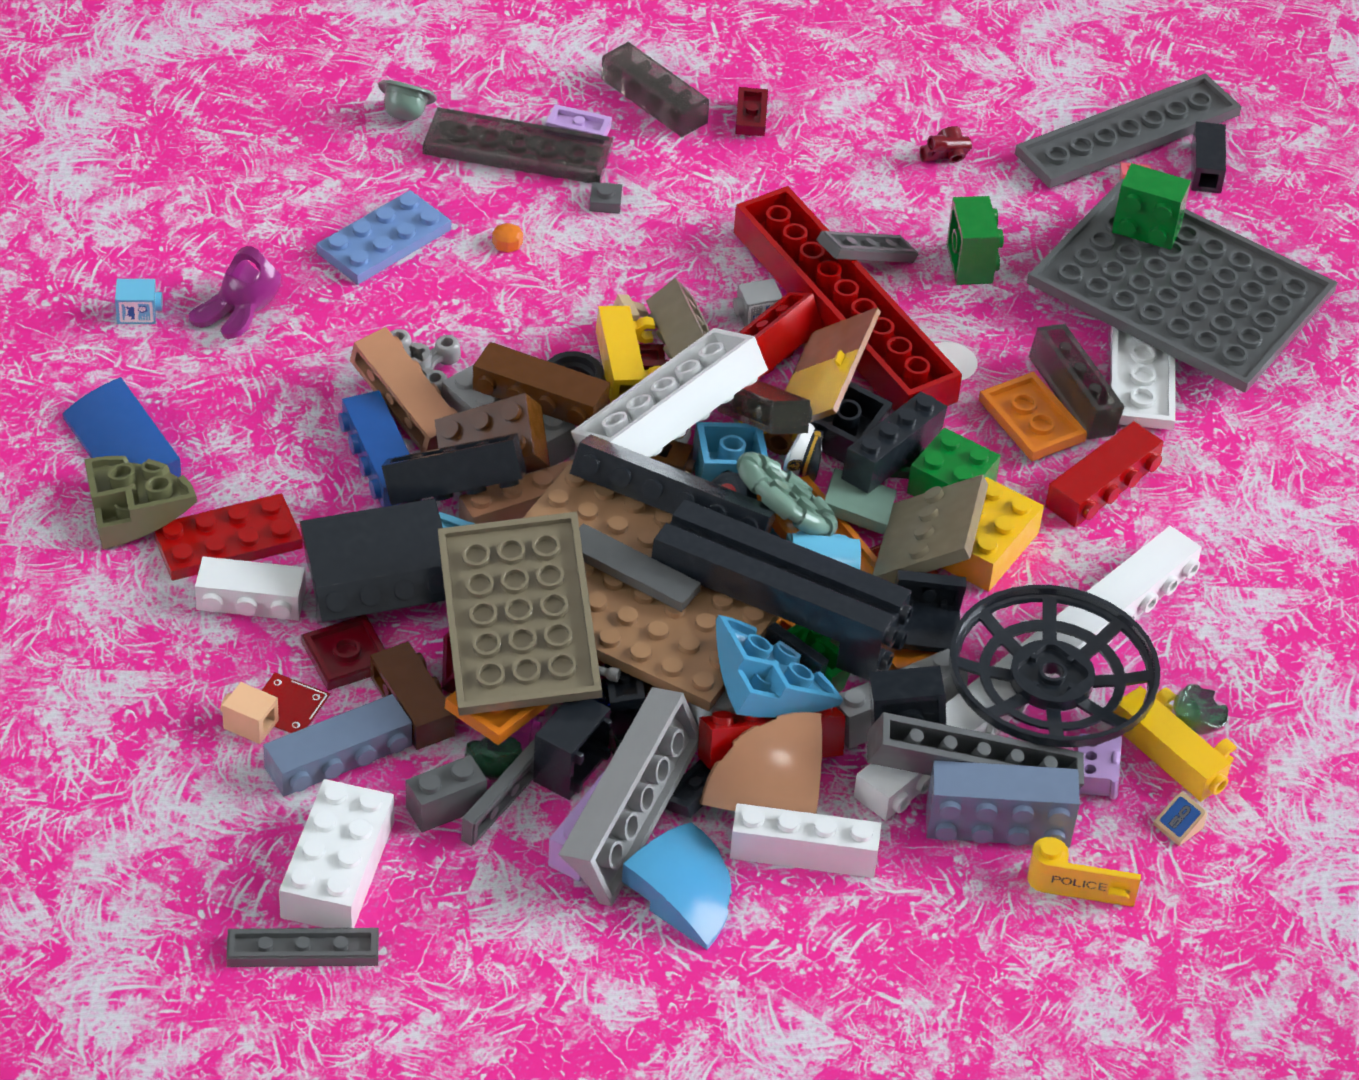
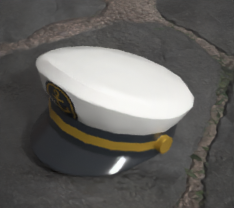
(805, 453)

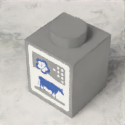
(755, 298)

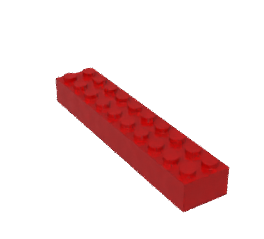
(898, 354)

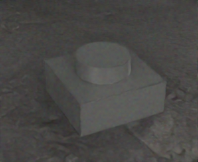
(605, 197)

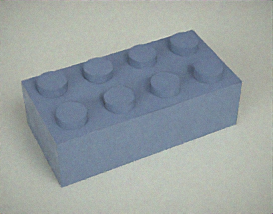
(1001, 803)

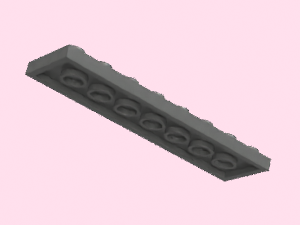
(1126, 130)

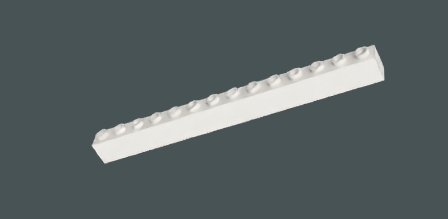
(1131, 587)

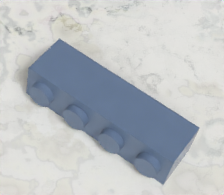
(337, 745)

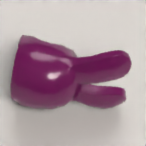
(242, 290)

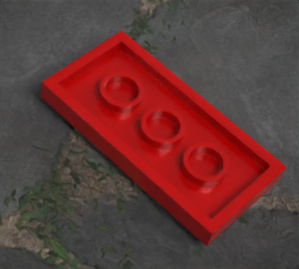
(231, 532)

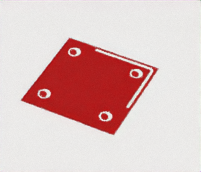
(296, 702)

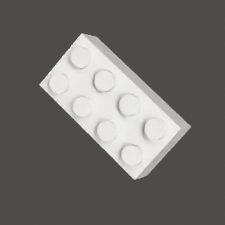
(336, 855)

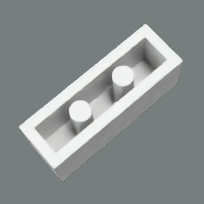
(250, 588)

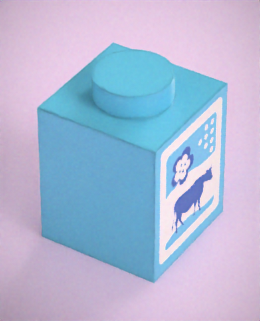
(137, 301)

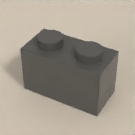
(444, 793)

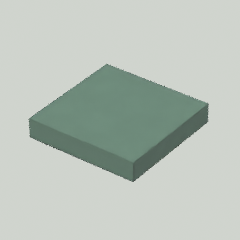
(858, 507)

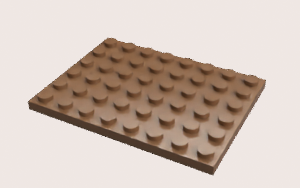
(632, 628)

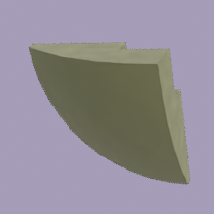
(134, 497)

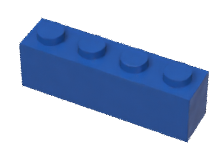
(372, 437)

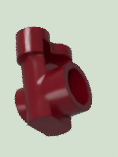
(946, 144)

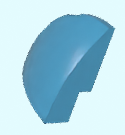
(768, 677)
(683, 882)

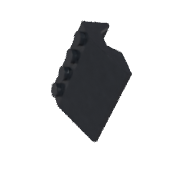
(374, 560)

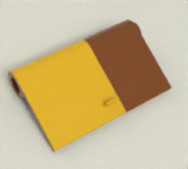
(826, 370)

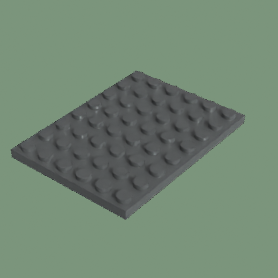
(1204, 301)

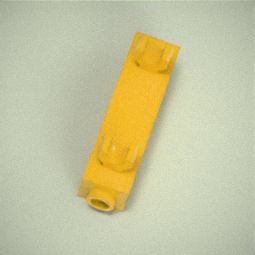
(620, 349)
(1176, 746)

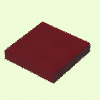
(342, 651)

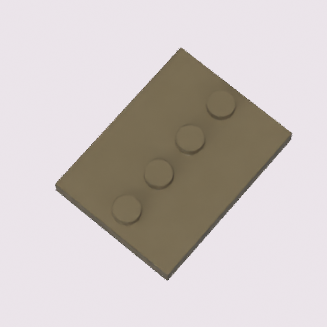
(932, 529)

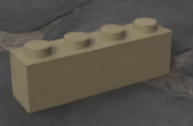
(676, 317)

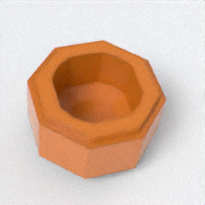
(507, 237)

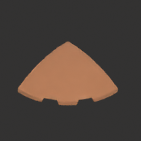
(771, 766)

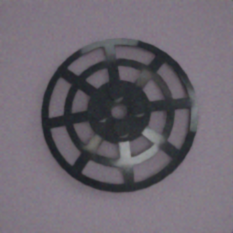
(1051, 657)

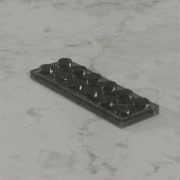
(518, 145)

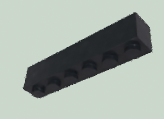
(661, 483)

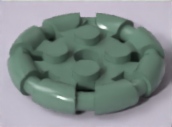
(786, 494)

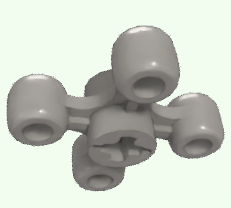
(446, 351)

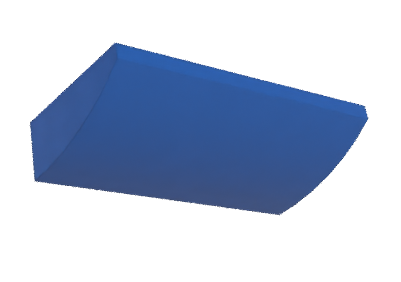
(116, 424)

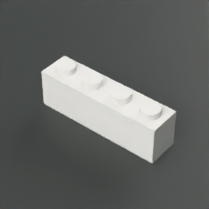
(805, 840)

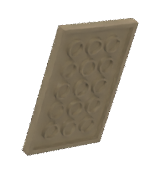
(519, 613)

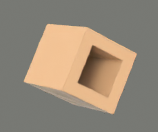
(249, 712)

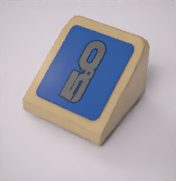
(1181, 819)

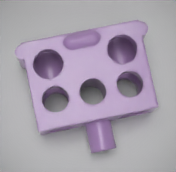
(1101, 768)

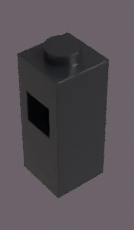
(1208, 157)

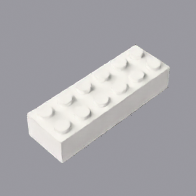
(678, 393)

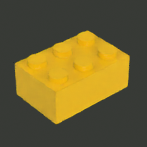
(1004, 531)

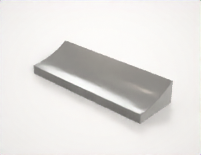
(632, 792)

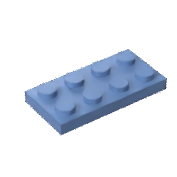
(383, 237)

